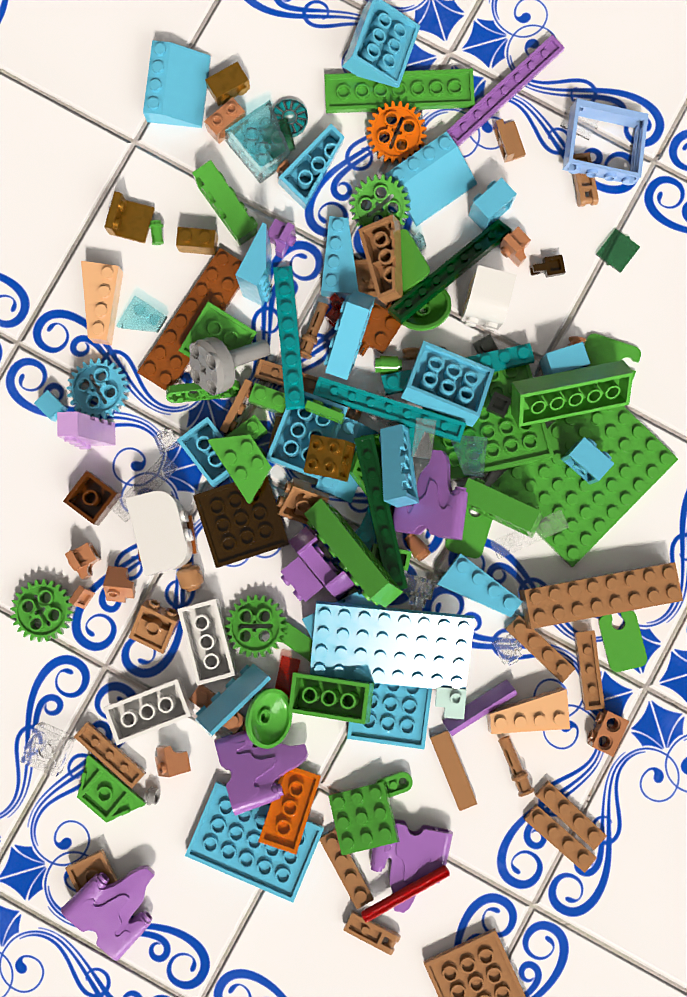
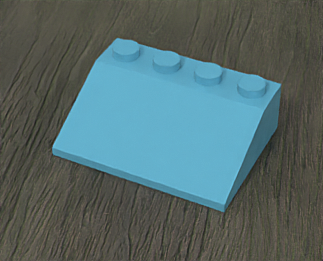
(381, 44)
(176, 85)
(433, 178)
(256, 269)
(448, 384)
(294, 435)

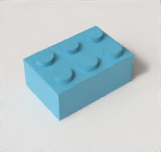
(202, 454)

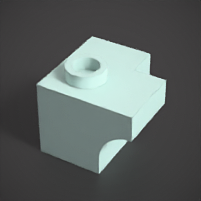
(452, 701)

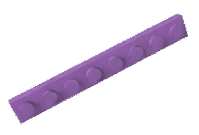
(505, 90)

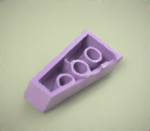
(84, 430)

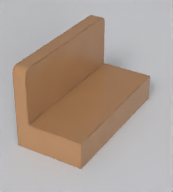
(508, 140)

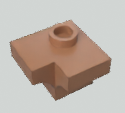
(514, 245)
(83, 559)
(117, 584)
(170, 762)

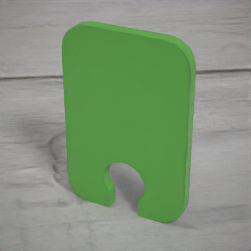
(413, 262)
(607, 350)
(474, 536)
(623, 646)

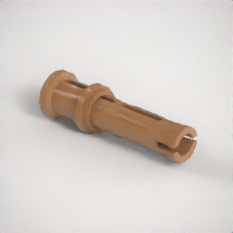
(309, 339)
(518, 775)

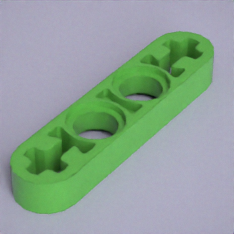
(181, 393)

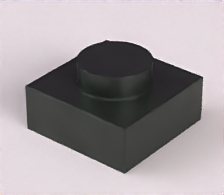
(485, 345)
(499, 404)

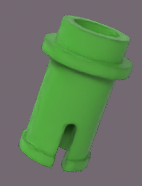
(156, 232)

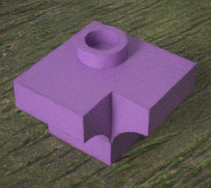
(282, 236)

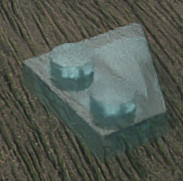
(141, 317)
(471, 454)

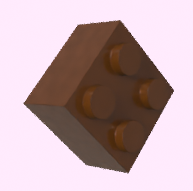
(92, 498)

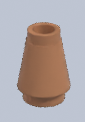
(417, 547)

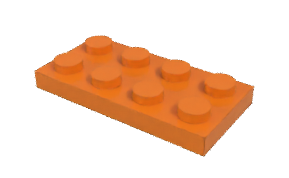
(289, 814)

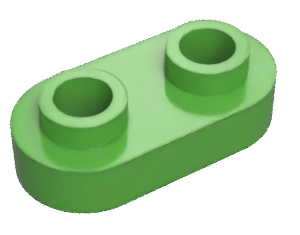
(394, 787)

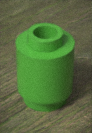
(388, 365)

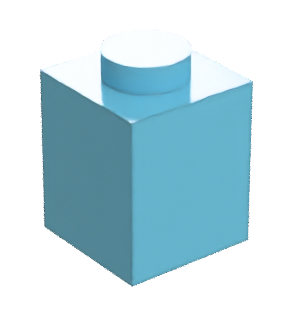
(50, 405)

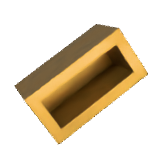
(228, 84)
(196, 240)

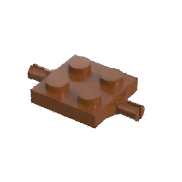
(379, 330)

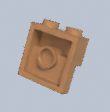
(298, 499)
(154, 625)

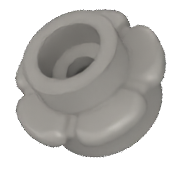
(152, 795)

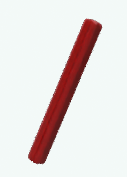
(405, 893)

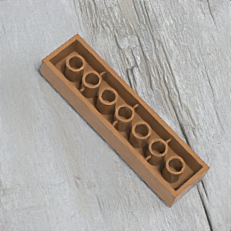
(600, 595)

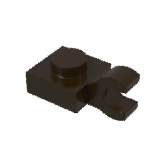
(551, 266)

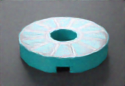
(294, 108)

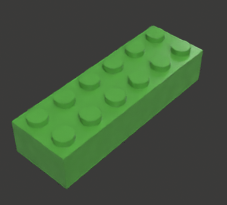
(571, 393)
(353, 554)

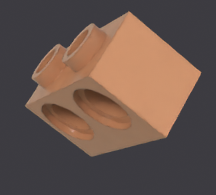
(223, 119)
(613, 734)

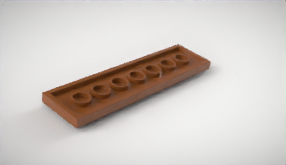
(216, 285)

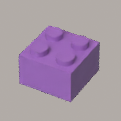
(301, 579)

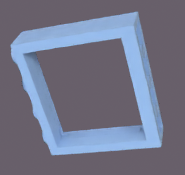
(611, 115)

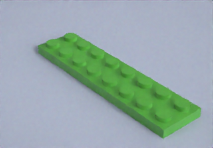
(419, 88)

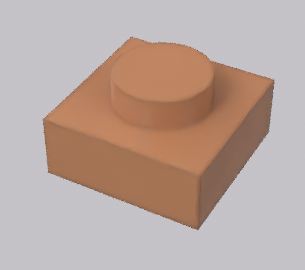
(81, 597)

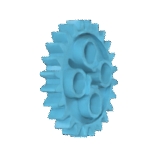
(113, 380)

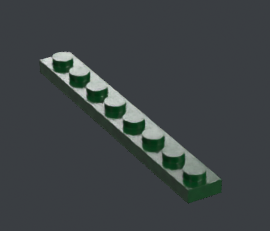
(449, 271)
(380, 509)

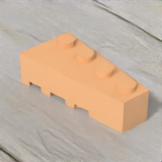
(101, 297)
(531, 714)

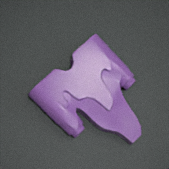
(438, 506)
(255, 769)
(413, 856)
(108, 910)

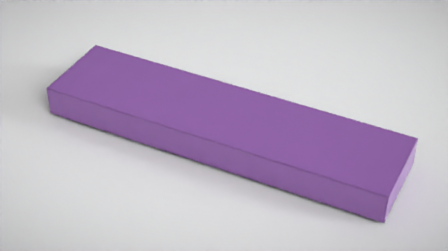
(481, 707)

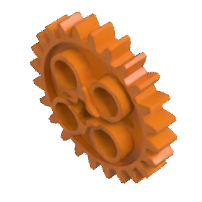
(380, 127)

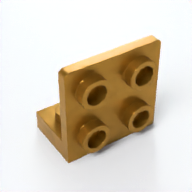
(128, 219)
(329, 457)

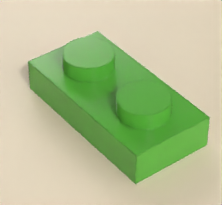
(333, 414)

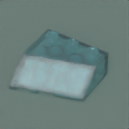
(259, 142)

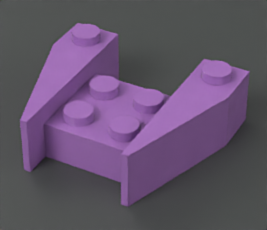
(313, 557)

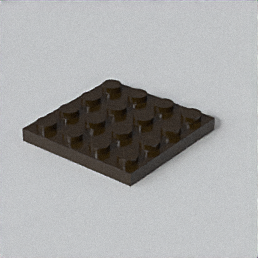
(239, 528)

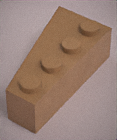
(383, 253)

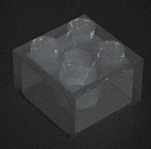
(48, 749)

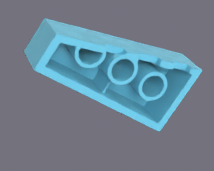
(308, 170)

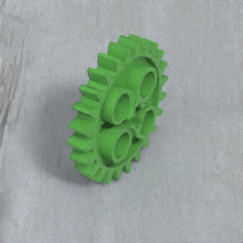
(369, 192)
(26, 618)
(256, 643)

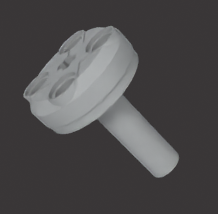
(215, 365)

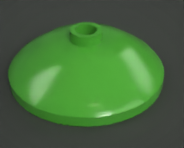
(435, 312)
(268, 718)

